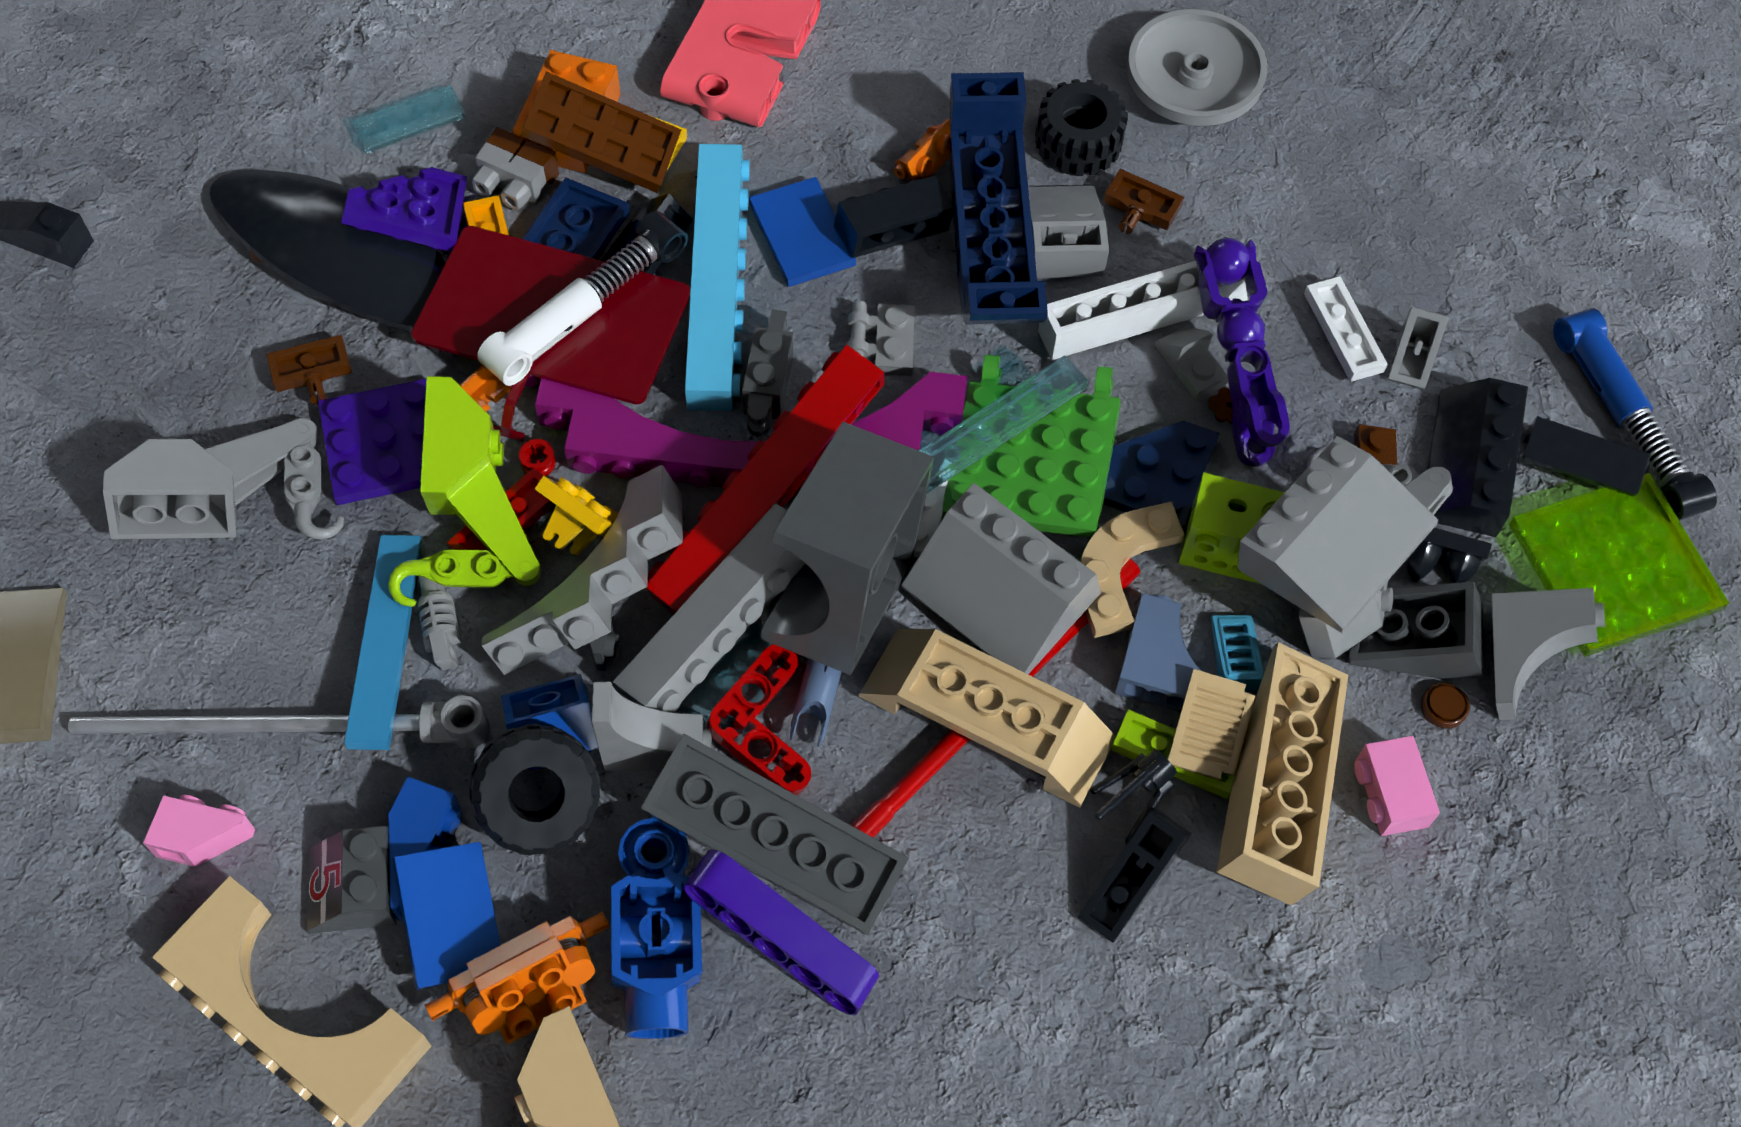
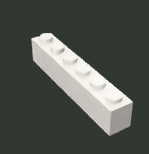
(1127, 309)

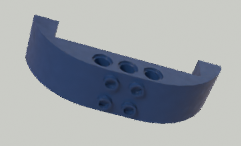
(992, 201)

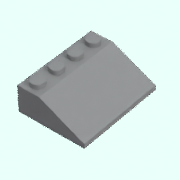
(1336, 535)
(1000, 581)

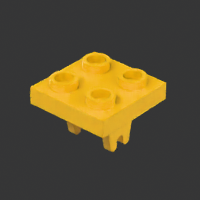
(575, 515)

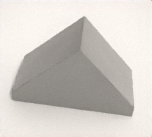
(1417, 347)

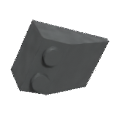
(1428, 633)

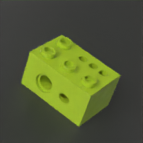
(1219, 520)

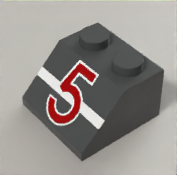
(350, 881)

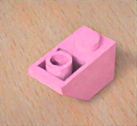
(195, 833)

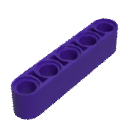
(781, 932)

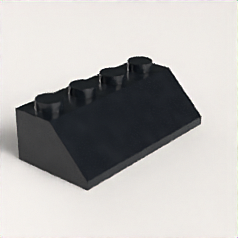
(1479, 445)

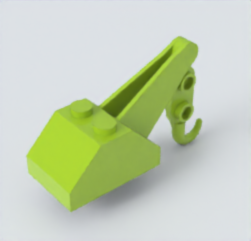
(463, 481)

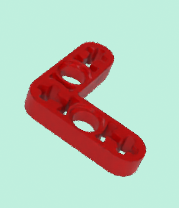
(745, 716)

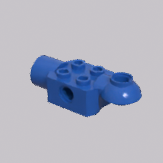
(654, 933)

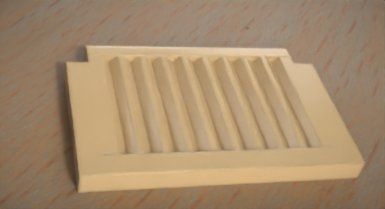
(1211, 725)

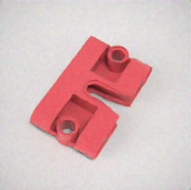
(725, 56)

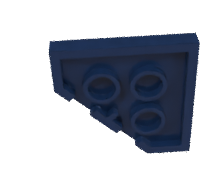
(1160, 468)

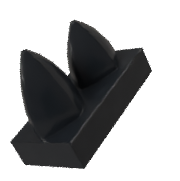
(1461, 558)

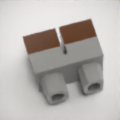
(514, 167)

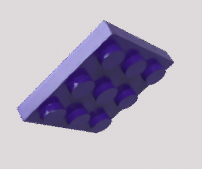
(374, 441)

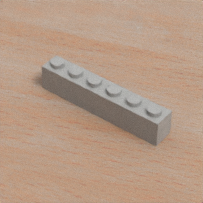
(711, 619)

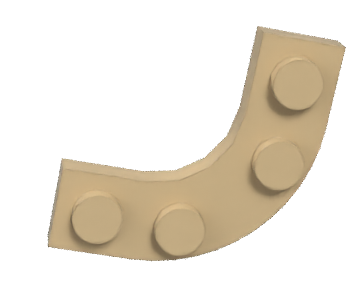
(1112, 548)

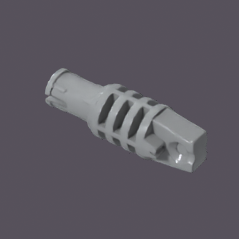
(438, 623)

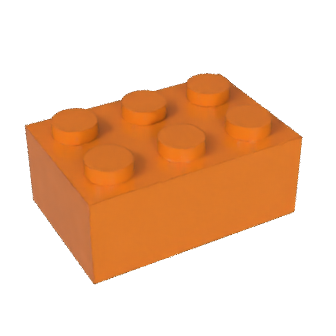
(587, 73)

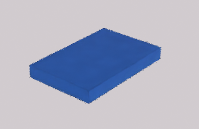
(801, 231)
(445, 911)

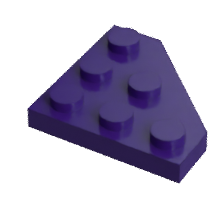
(411, 209)

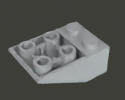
(1068, 232)

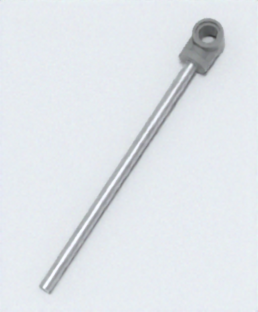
(435, 722)

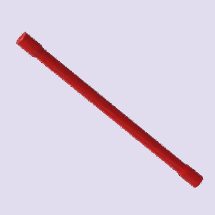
(884, 809)

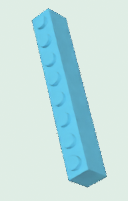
(716, 280)

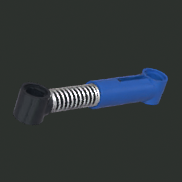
(1586, 338)

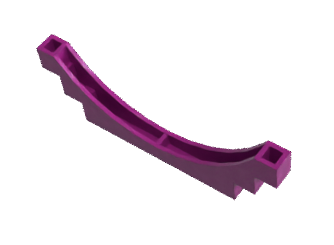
(620, 442)

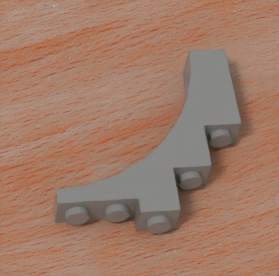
(617, 568)

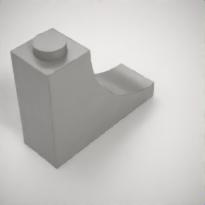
(1534, 628)
(637, 735)

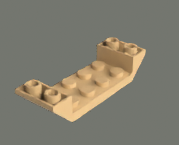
(993, 707)

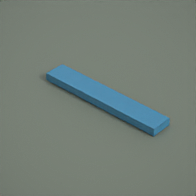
(382, 649)

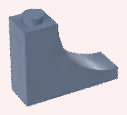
(1156, 658)

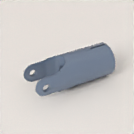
(816, 696)

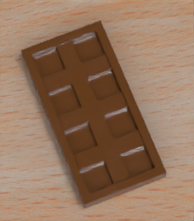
(601, 132)

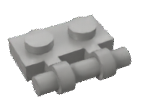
(894, 336)

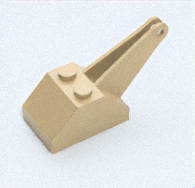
(561, 1080)

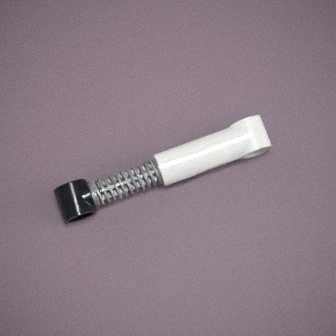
(513, 353)

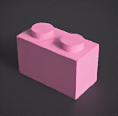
(1396, 786)

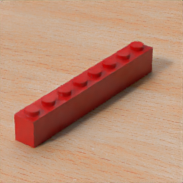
(770, 476)

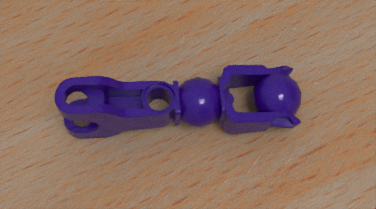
(1242, 333)

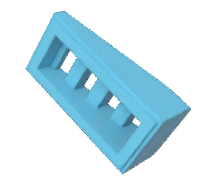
(1254, 674)

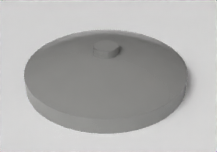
(1196, 67)

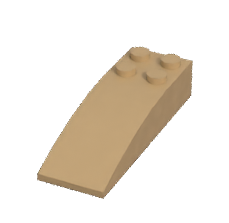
(1285, 778)

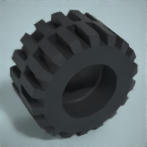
(1084, 106)

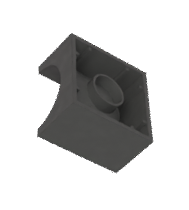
(858, 539)

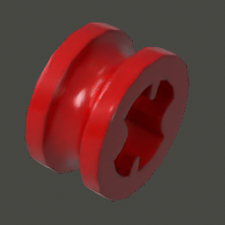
(536, 447)

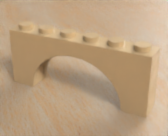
(343, 1072)

